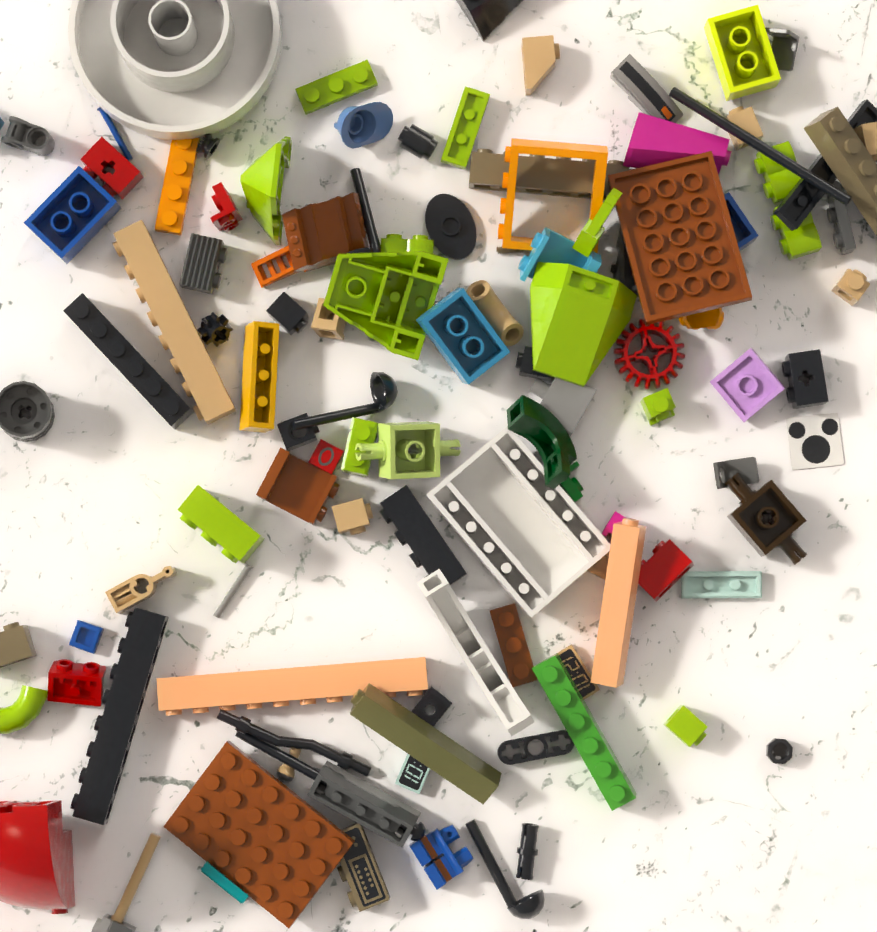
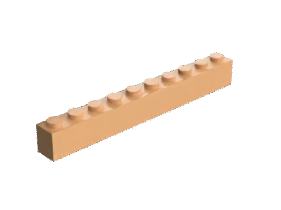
(290, 684)

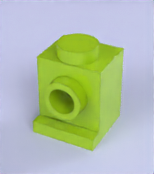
(658, 406)

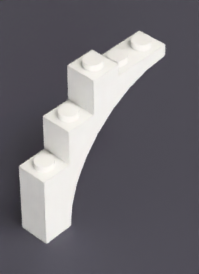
(475, 652)

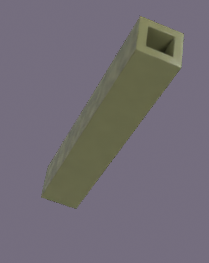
(425, 743)

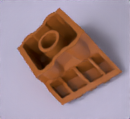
(324, 231)

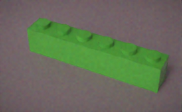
(584, 732)

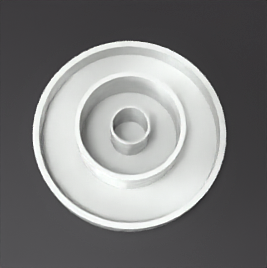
(175, 62)

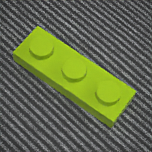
(336, 87)
(465, 127)

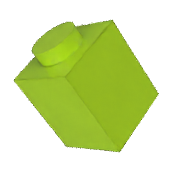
(686, 726)

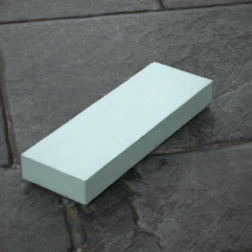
(721, 584)

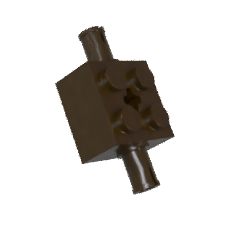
(783, 519)

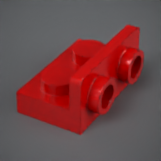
(229, 215)
(76, 683)

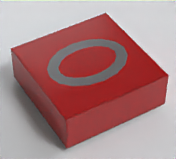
(326, 457)

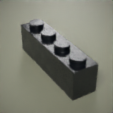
(421, 535)

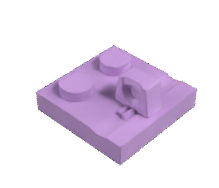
(747, 384)

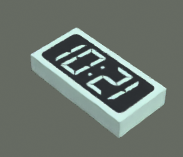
(412, 774)

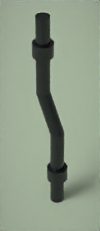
(343, 759)

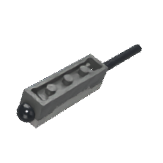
(352, 796)

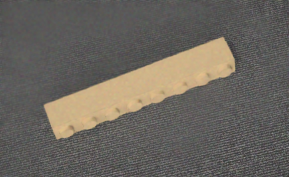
(174, 322)

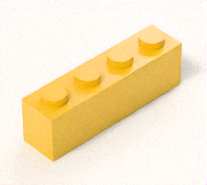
(259, 377)

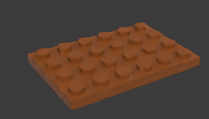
(680, 238)
(259, 834)

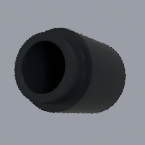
(417, 142)

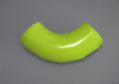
(23, 710)

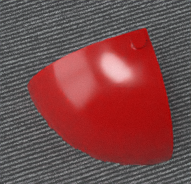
(36, 856)

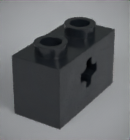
(815, 391)

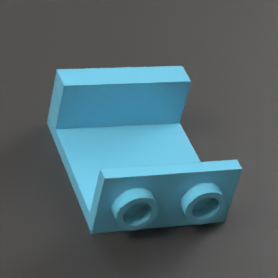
(555, 248)

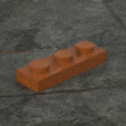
(513, 645)

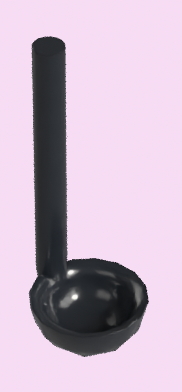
(366, 213)
(383, 393)
(524, 908)

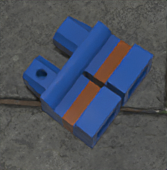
(447, 865)

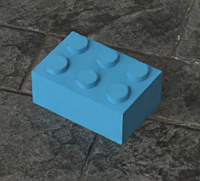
(463, 335)

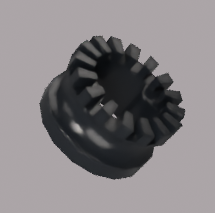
(208, 146)

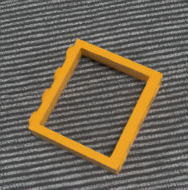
(547, 148)

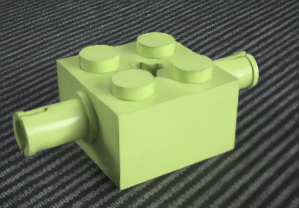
(393, 452)

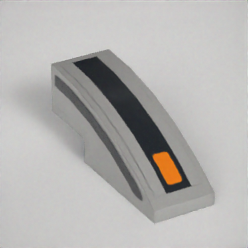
(645, 90)

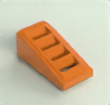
(260, 273)

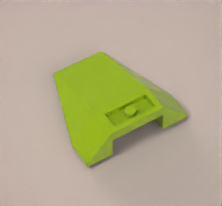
(575, 319)

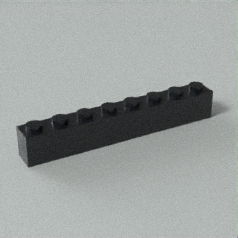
(119, 717)

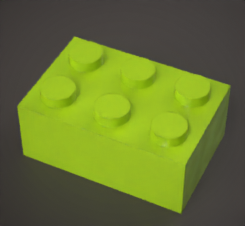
(219, 525)

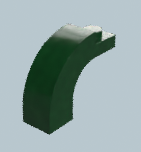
(547, 435)

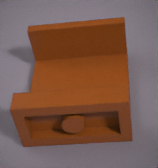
(298, 487)

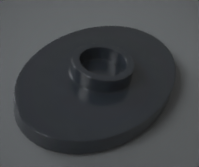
(450, 226)

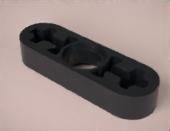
(554, 736)

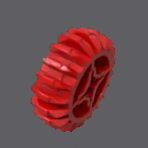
(644, 332)

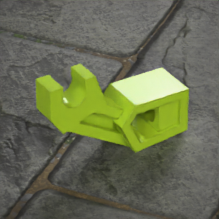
(594, 228)

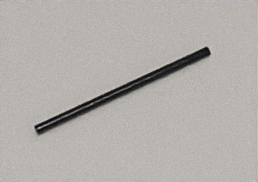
(760, 146)

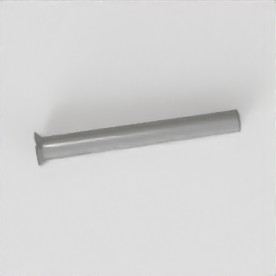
(232, 591)

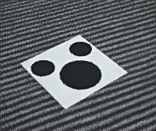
(814, 441)

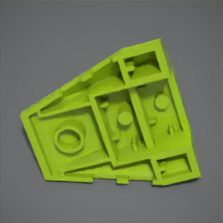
(263, 187)
(386, 295)

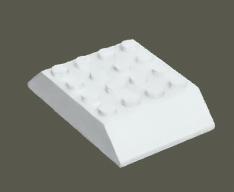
(516, 525)

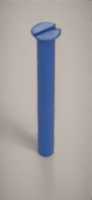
(115, 133)

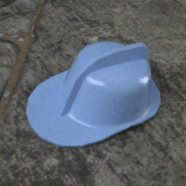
(364, 124)

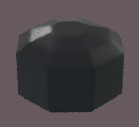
(779, 751)

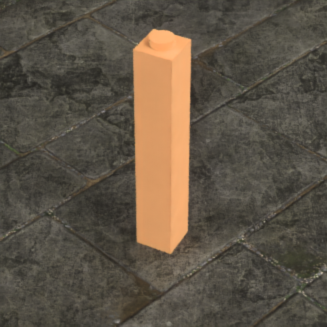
(618, 603)

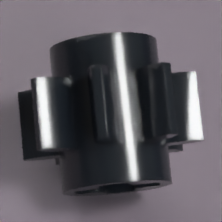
(215, 329)

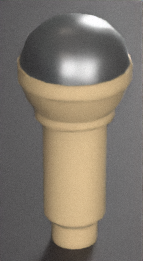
(286, 773)

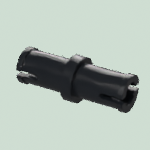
(527, 851)

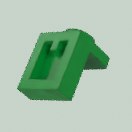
(572, 486)

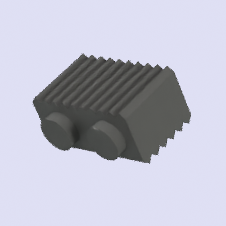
(202, 264)

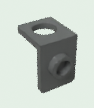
(784, 47)
(745, 467)

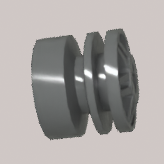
(28, 396)

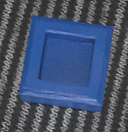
(86, 636)

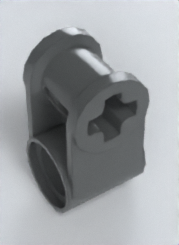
(23, 136)

